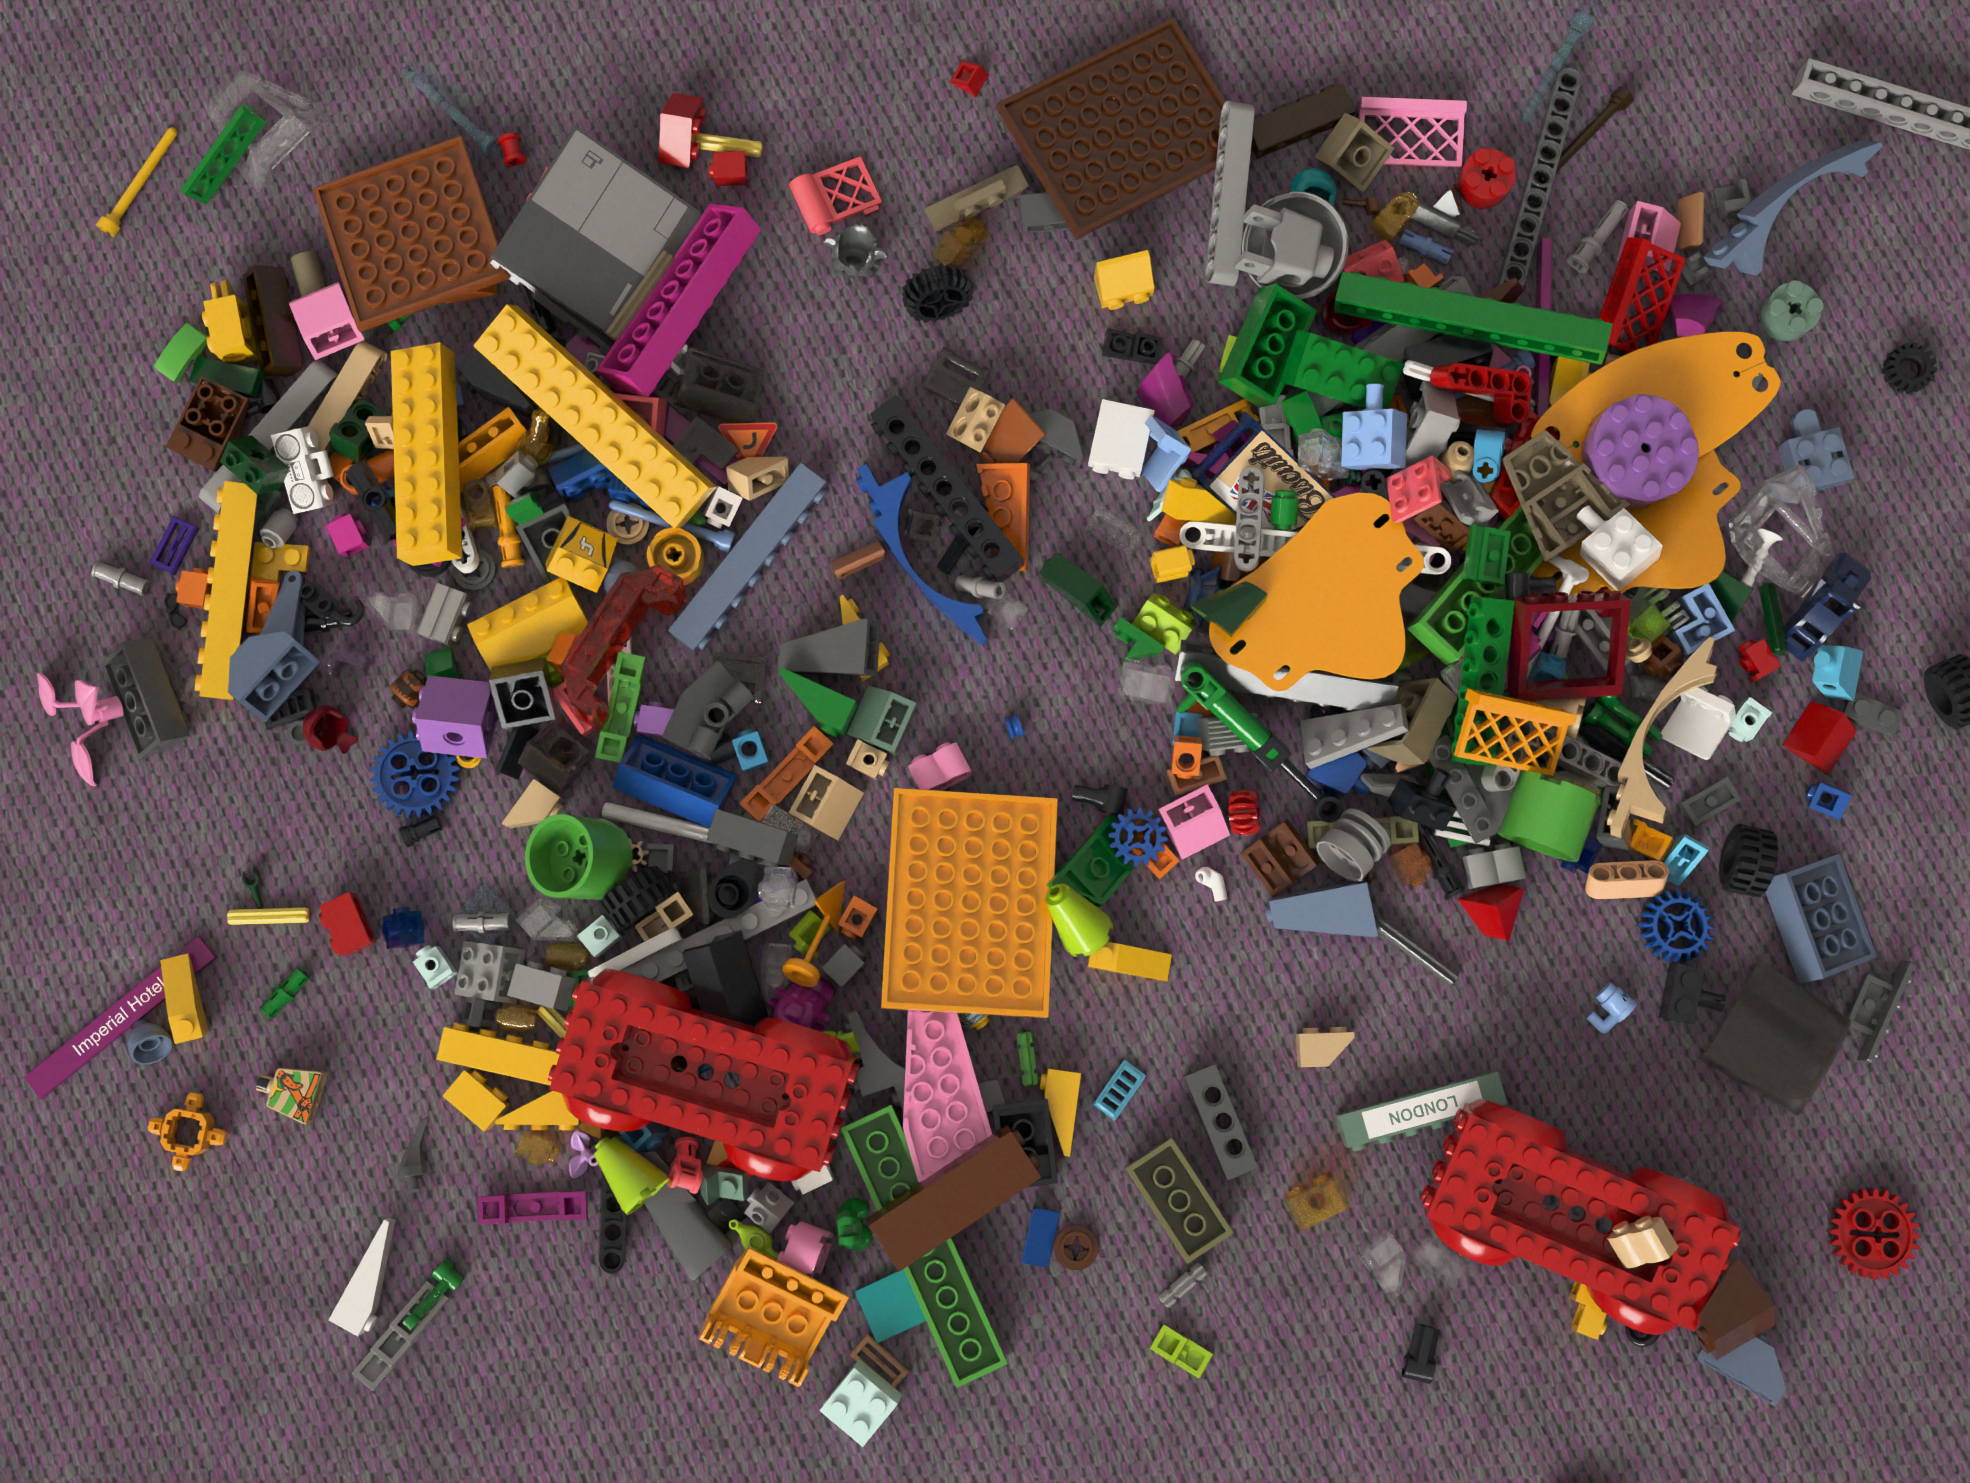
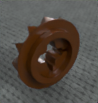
(1065, 1255)

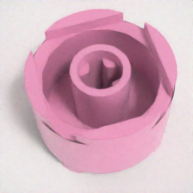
(806, 1248)

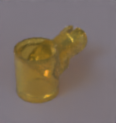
(535, 439)

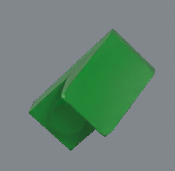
(1143, 646)

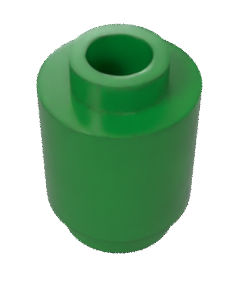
(1284, 509)

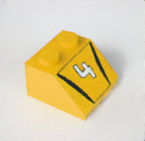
(581, 554)

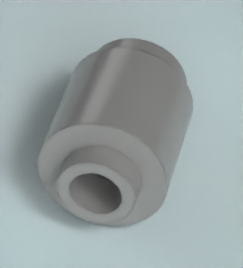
(279, 528)

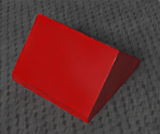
(1820, 736)

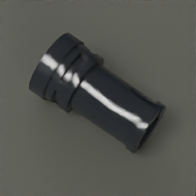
(413, 833)

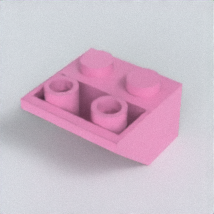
(1654, 225)
(326, 321)
(1194, 822)

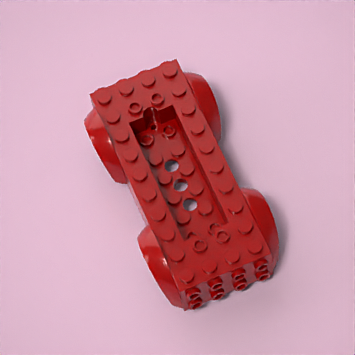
(621, 1076)
(1492, 1211)

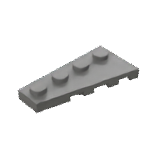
(1349, 732)

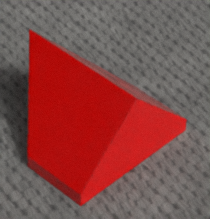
(1494, 909)

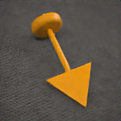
(830, 905)

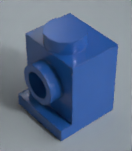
(1833, 808)

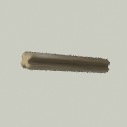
(639, 295)

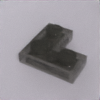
(703, 440)

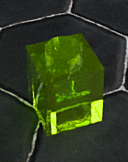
(1648, 624)

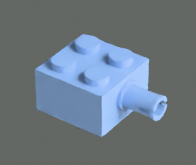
(1375, 435)

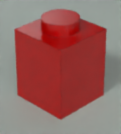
(729, 168)

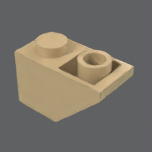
(1321, 1049)

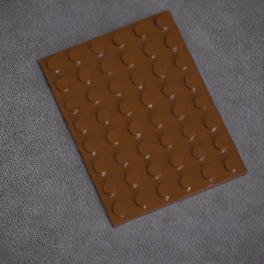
(1119, 127)

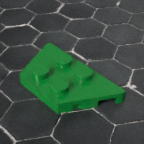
(1093, 867)

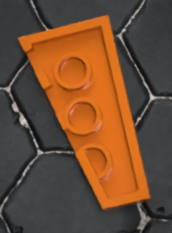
(1008, 498)

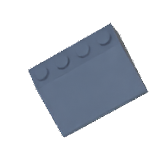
(1819, 919)

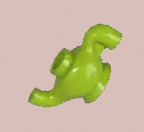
(754, 1237)

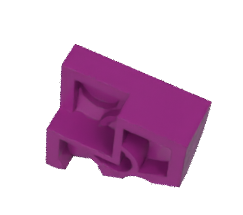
(1693, 313)
(1166, 392)

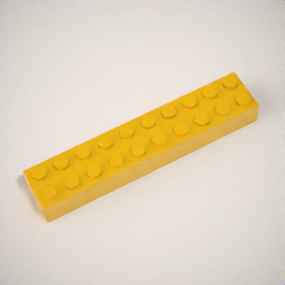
(594, 416)

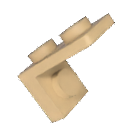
(381, 431)

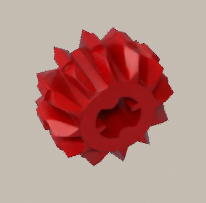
(1244, 812)

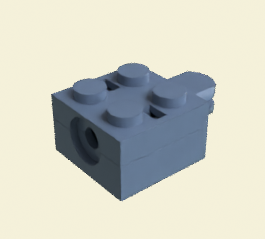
(1818, 451)

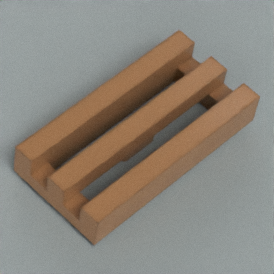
(869, 1339)

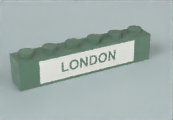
(1416, 1110)

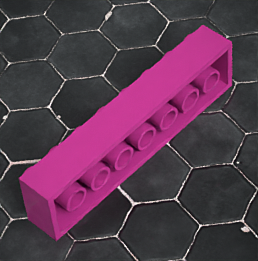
(679, 300)

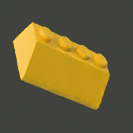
(528, 625)

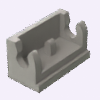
(1469, 499)

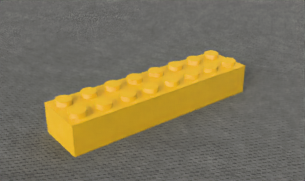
(426, 454)

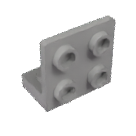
(487, 971)

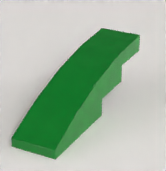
(525, 508)

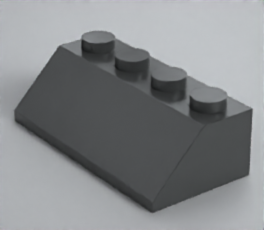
(146, 697)

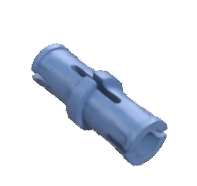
(1425, 247)

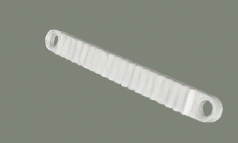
(1222, 538)

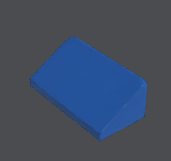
(1040, 1237)

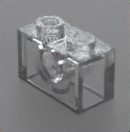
(1321, 455)

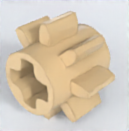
(639, 855)

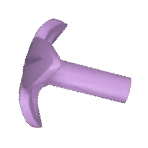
(579, 1163)

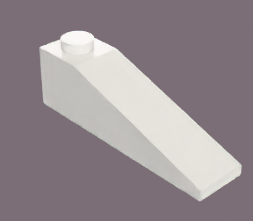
(362, 1296)

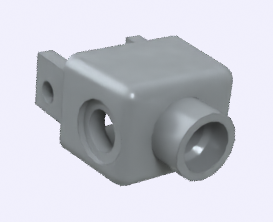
(1289, 249)

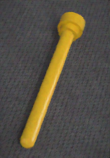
(111, 221)

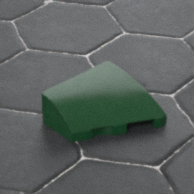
(1731, 593)
(1231, 606)

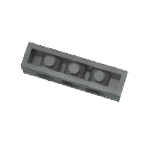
(1230, 1164)

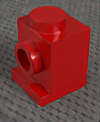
(1757, 659)

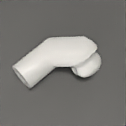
(1213, 880)

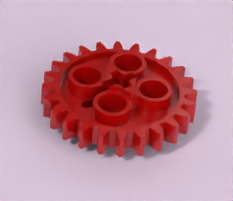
(1872, 1259)

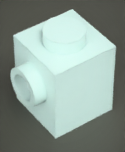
(600, 936)

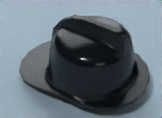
(735, 888)

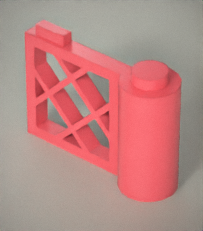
(816, 204)

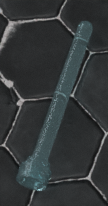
(1579, 24)
(482, 138)

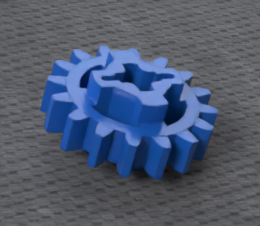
(1146, 847)

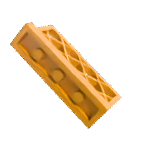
(1513, 708)

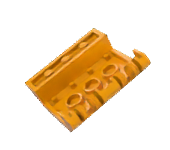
(772, 1313)

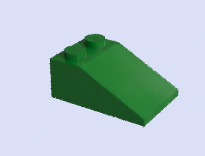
(829, 708)

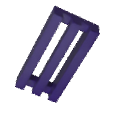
(182, 550)

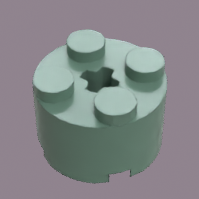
(1803, 304)

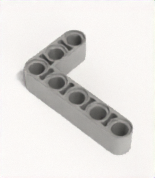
(1573, 762)

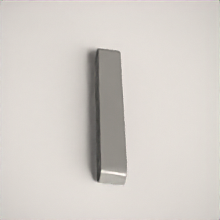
(1229, 192)
(286, 415)

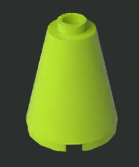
(1077, 920)
(628, 1173)

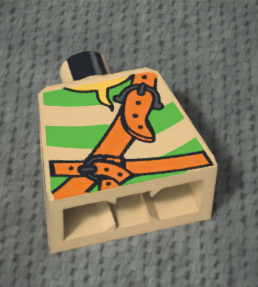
(294, 1092)

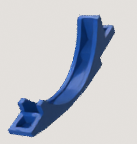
(887, 502)

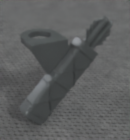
(1442, 217)

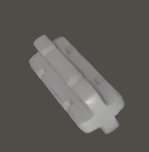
(1182, 1284)

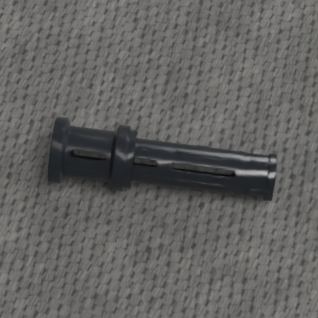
(1447, 869)

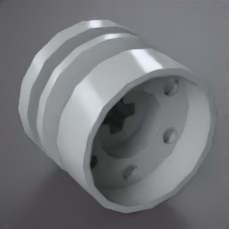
(1353, 845)

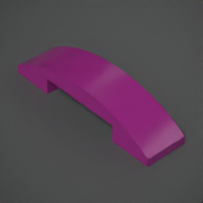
(532, 1207)

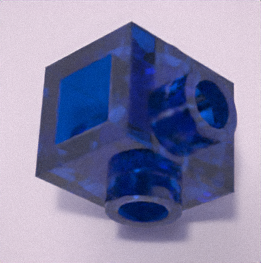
(403, 928)

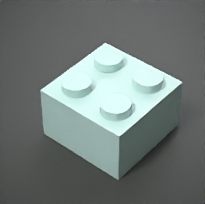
(861, 1402)

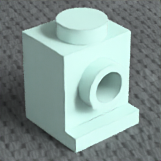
(1756, 712)
(441, 973)

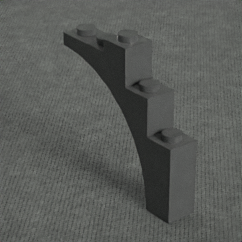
(882, 1072)

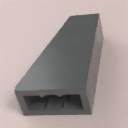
(836, 651)

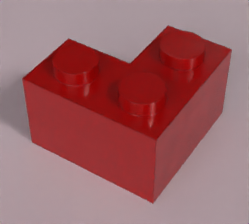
(678, 129)

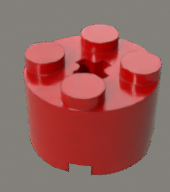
(1489, 164)

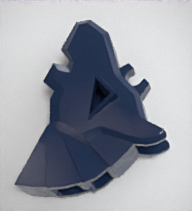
(1844, 582)

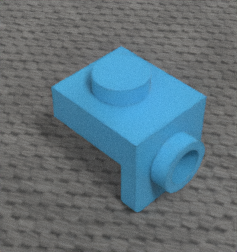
(1547, 668)
(1187, 724)

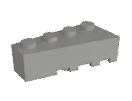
(1429, 425)

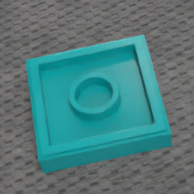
(890, 1306)

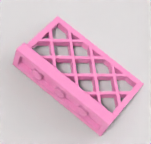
(1418, 109)

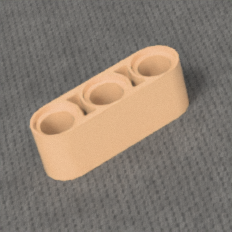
(1626, 879)

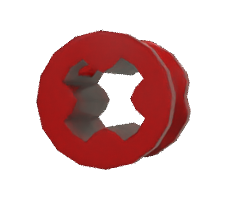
(511, 149)

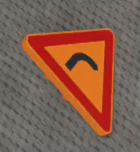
(749, 437)

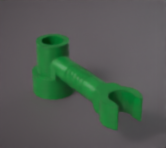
(447, 1278)

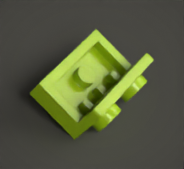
(1165, 622)

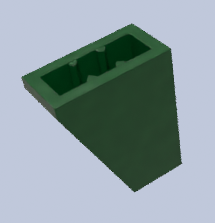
(1078, 588)

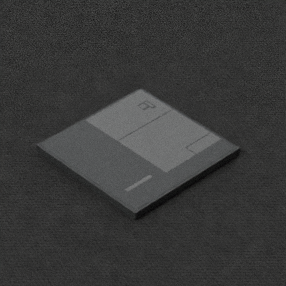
(593, 230)

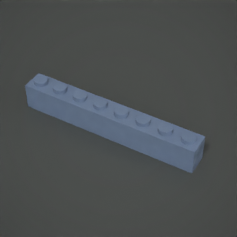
(748, 558)

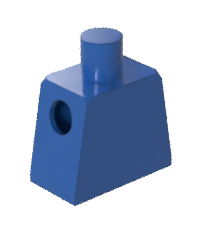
(1340, 774)

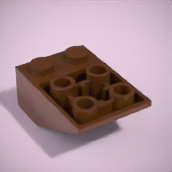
(208, 423)

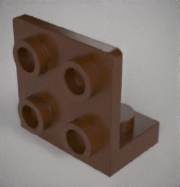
(1443, 525)

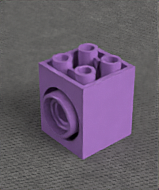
(455, 717)

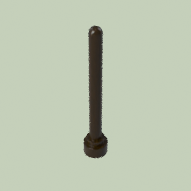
(1620, 99)

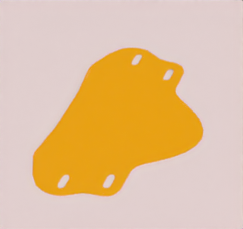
(1684, 526)
(1329, 598)

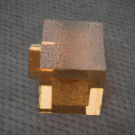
(1411, 865)

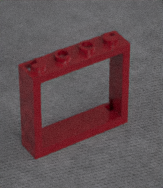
(1567, 688)

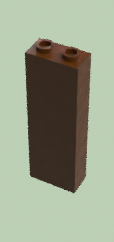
(954, 1197)

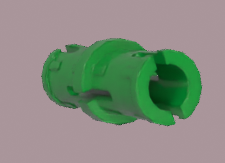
(284, 993)

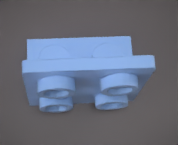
(1167, 457)

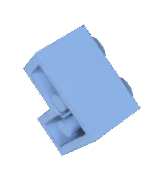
(1705, 620)

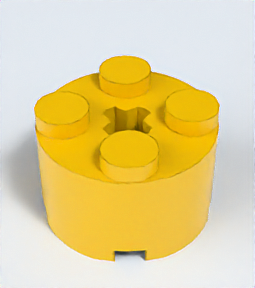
(679, 541)

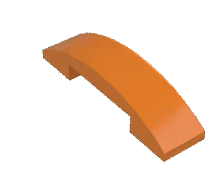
(787, 774)

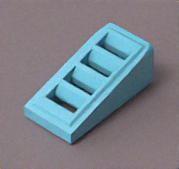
(1098, 1102)

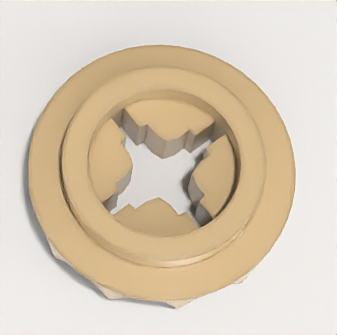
(637, 531)

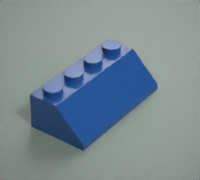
(674, 780)

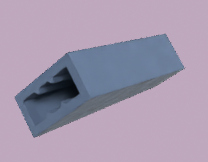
(1329, 909)

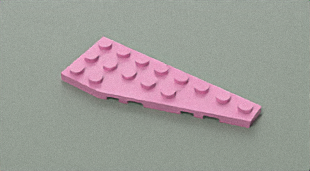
(941, 1093)

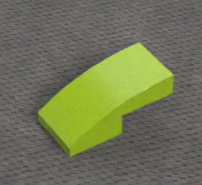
(1181, 1351)

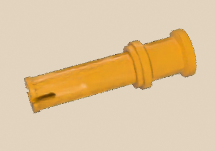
(508, 537)

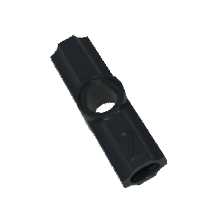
(368, 488)

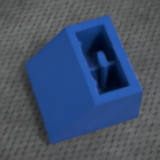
(580, 475)

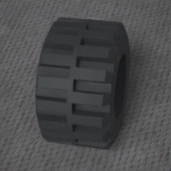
(1949, 690)
(1748, 860)
(636, 898)

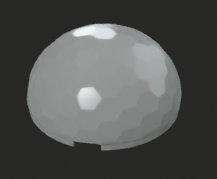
(1333, 235)

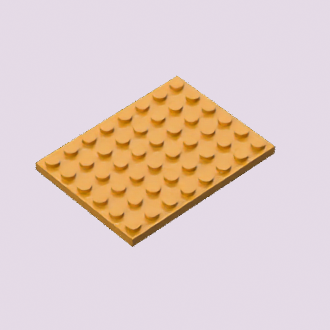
(969, 903)

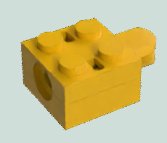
(229, 326)

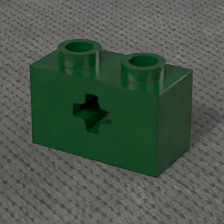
(254, 464)

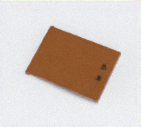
(1012, 436)

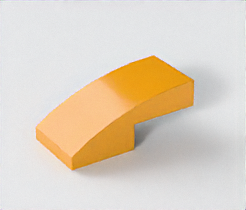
(1650, 841)

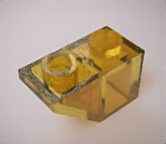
(961, 242)

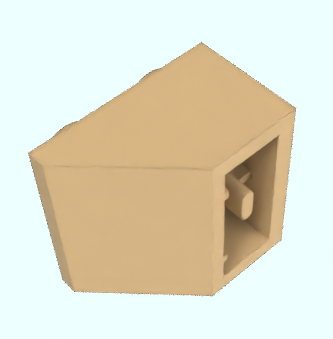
(826, 802)

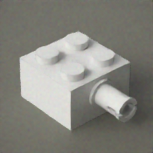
(1617, 547)

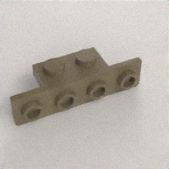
(976, 198)

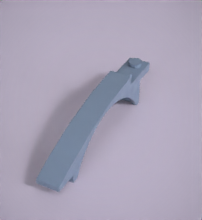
(1748, 239)

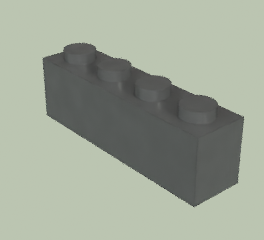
(1040, 213)

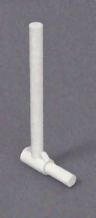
(1572, 574)

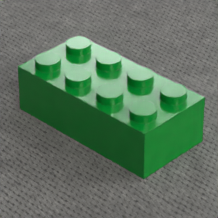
(1265, 344)
(1338, 370)

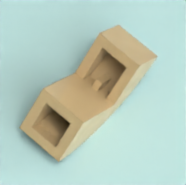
(669, 915)

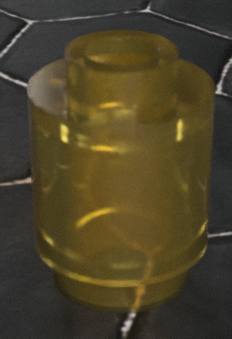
(566, 955)
(516, 1018)

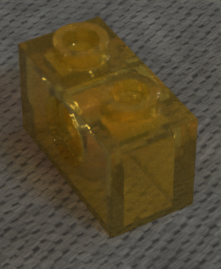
(1332, 1203)

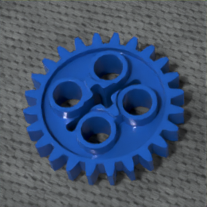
(416, 799)

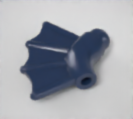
(1201, 586)

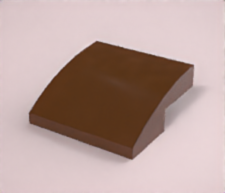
(1280, 858)

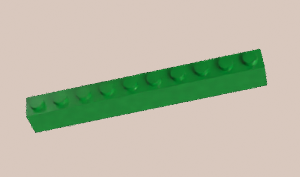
(1473, 317)

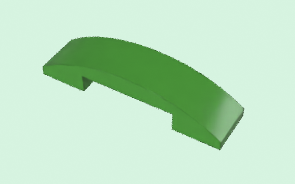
(622, 707)

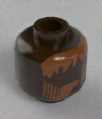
(407, 688)

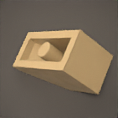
(757, 475)
(534, 806)

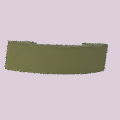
(1398, 829)

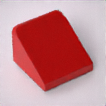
(969, 77)

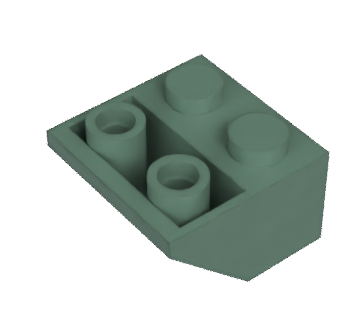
(882, 719)

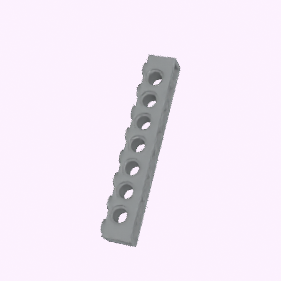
(1883, 102)

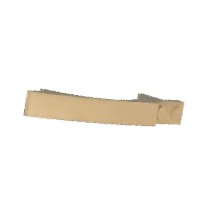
(1637, 794)

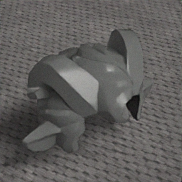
(856, 251)

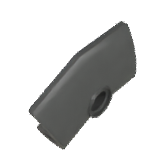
(711, 692)

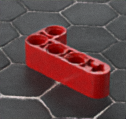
(1508, 387)

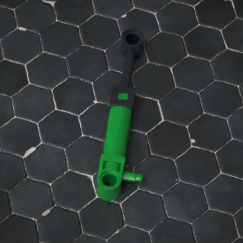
(1263, 742)

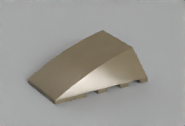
(1555, 490)

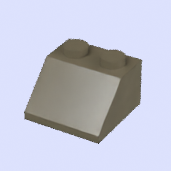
(1354, 152)

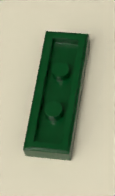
(232, 376)

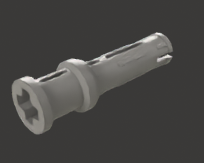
(1592, 245)

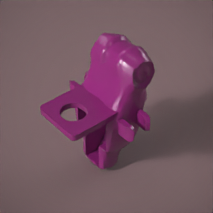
(803, 1004)

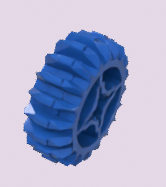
(1667, 919)

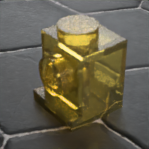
(537, 1148)

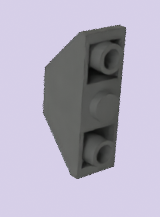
(1060, 437)

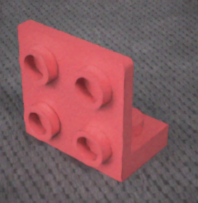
(1375, 261)
(1416, 488)

